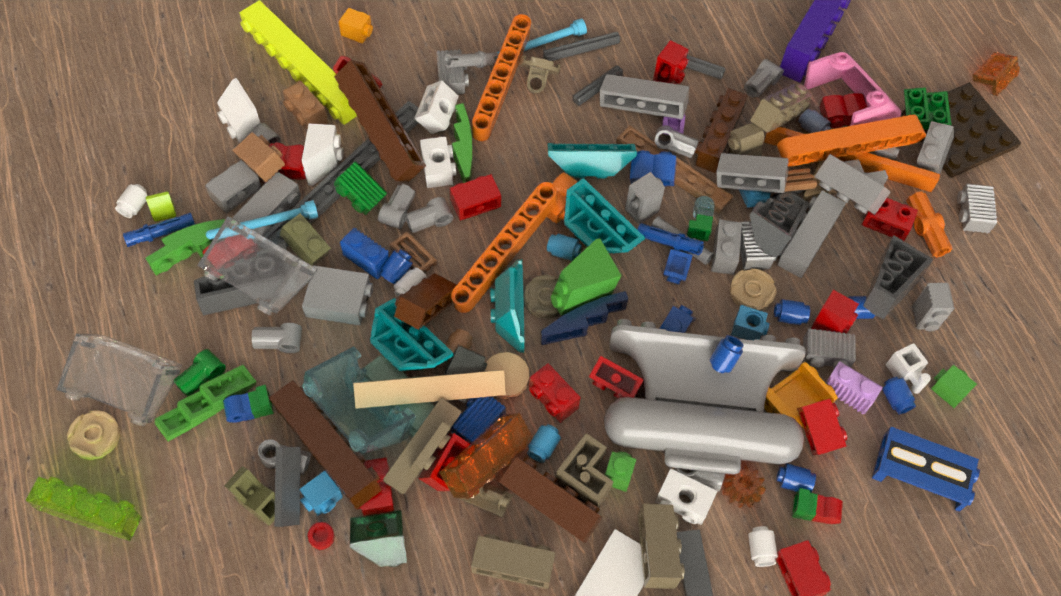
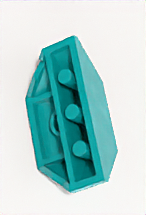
(592, 159)
(593, 217)
(509, 305)
(403, 344)

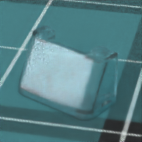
(365, 428)

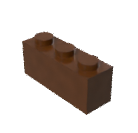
(424, 301)

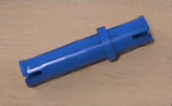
(153, 231)
(677, 241)

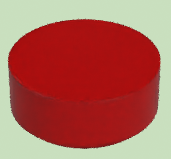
(321, 535)

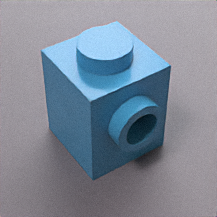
(320, 494)

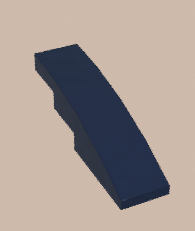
(577, 321)

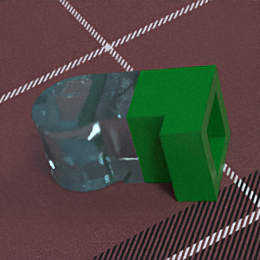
(703, 214)

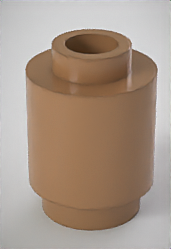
(458, 337)

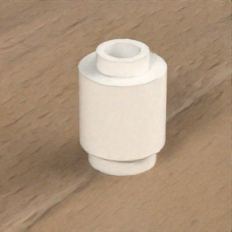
(131, 200)
(410, 279)
(762, 546)

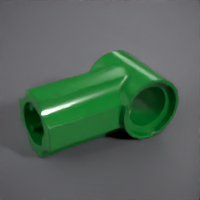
(204, 368)

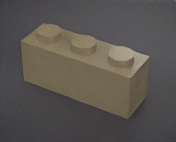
(660, 546)
(513, 561)

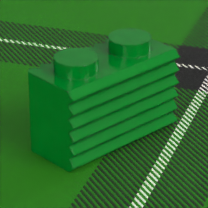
(359, 188)

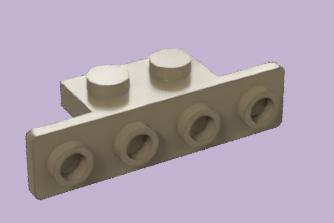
(422, 446)

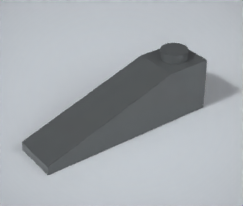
(777, 221)

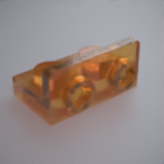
(997, 71)

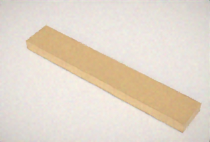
(429, 388)

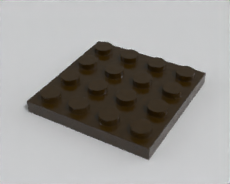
(977, 132)

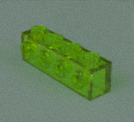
(84, 508)

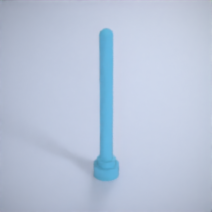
(577, 28)
(308, 211)

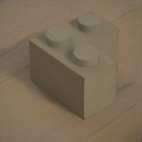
(581, 474)

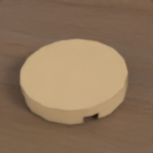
(753, 289)
(515, 372)
(93, 435)

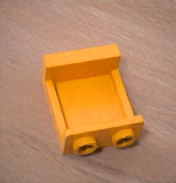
(798, 390)

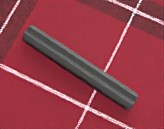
(581, 46)

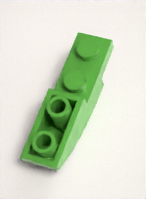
(182, 245)

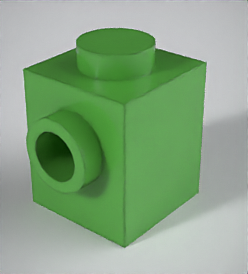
(953, 385)
(620, 469)

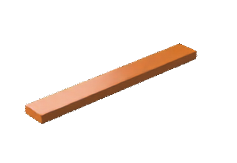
(870, 163)

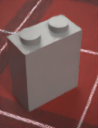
(337, 295)

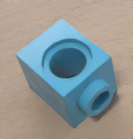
(749, 315)

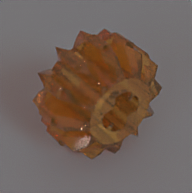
(736, 490)

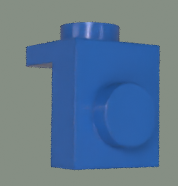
(677, 266)
(678, 319)

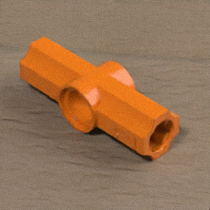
(929, 225)

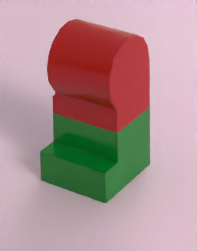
(816, 507)

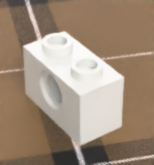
(436, 107)
(437, 156)
(699, 494)

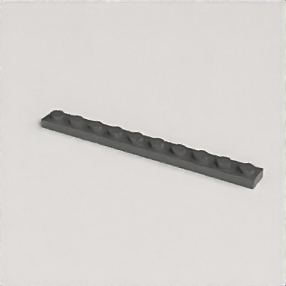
(365, 155)

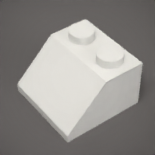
(237, 111)
(321, 152)

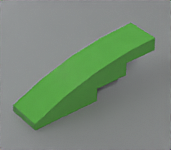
(463, 146)
(205, 403)

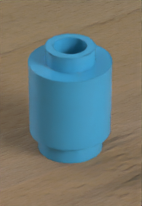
(564, 247)
(543, 443)

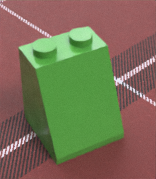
(585, 279)

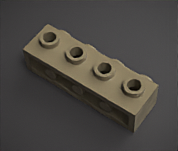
(781, 107)

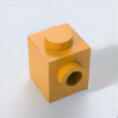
(355, 25)

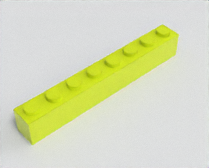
(297, 59)

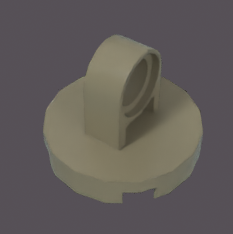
(539, 69)

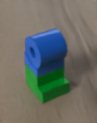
(248, 405)

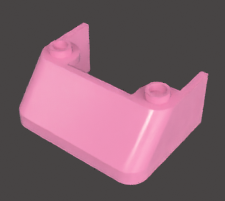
(845, 67)

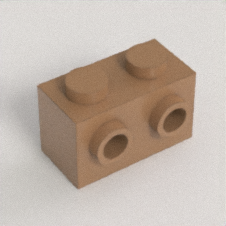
(304, 105)

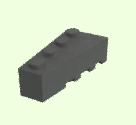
(895, 276)
(220, 295)

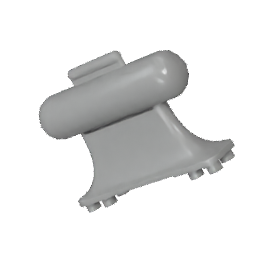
(697, 413)

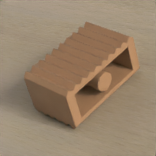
(259, 156)

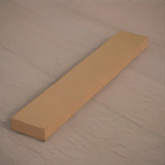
(686, 176)

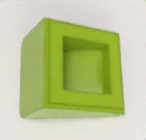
(161, 206)

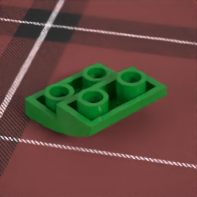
(927, 106)

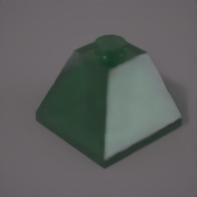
(379, 538)

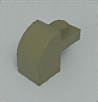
(253, 495)

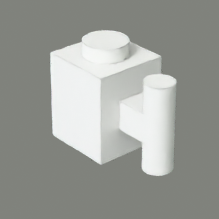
(908, 365)

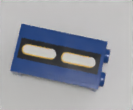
(927, 466)

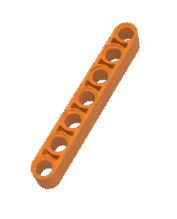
(511, 50)
(851, 140)
(503, 257)

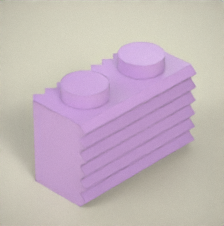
(853, 387)

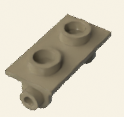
(491, 500)

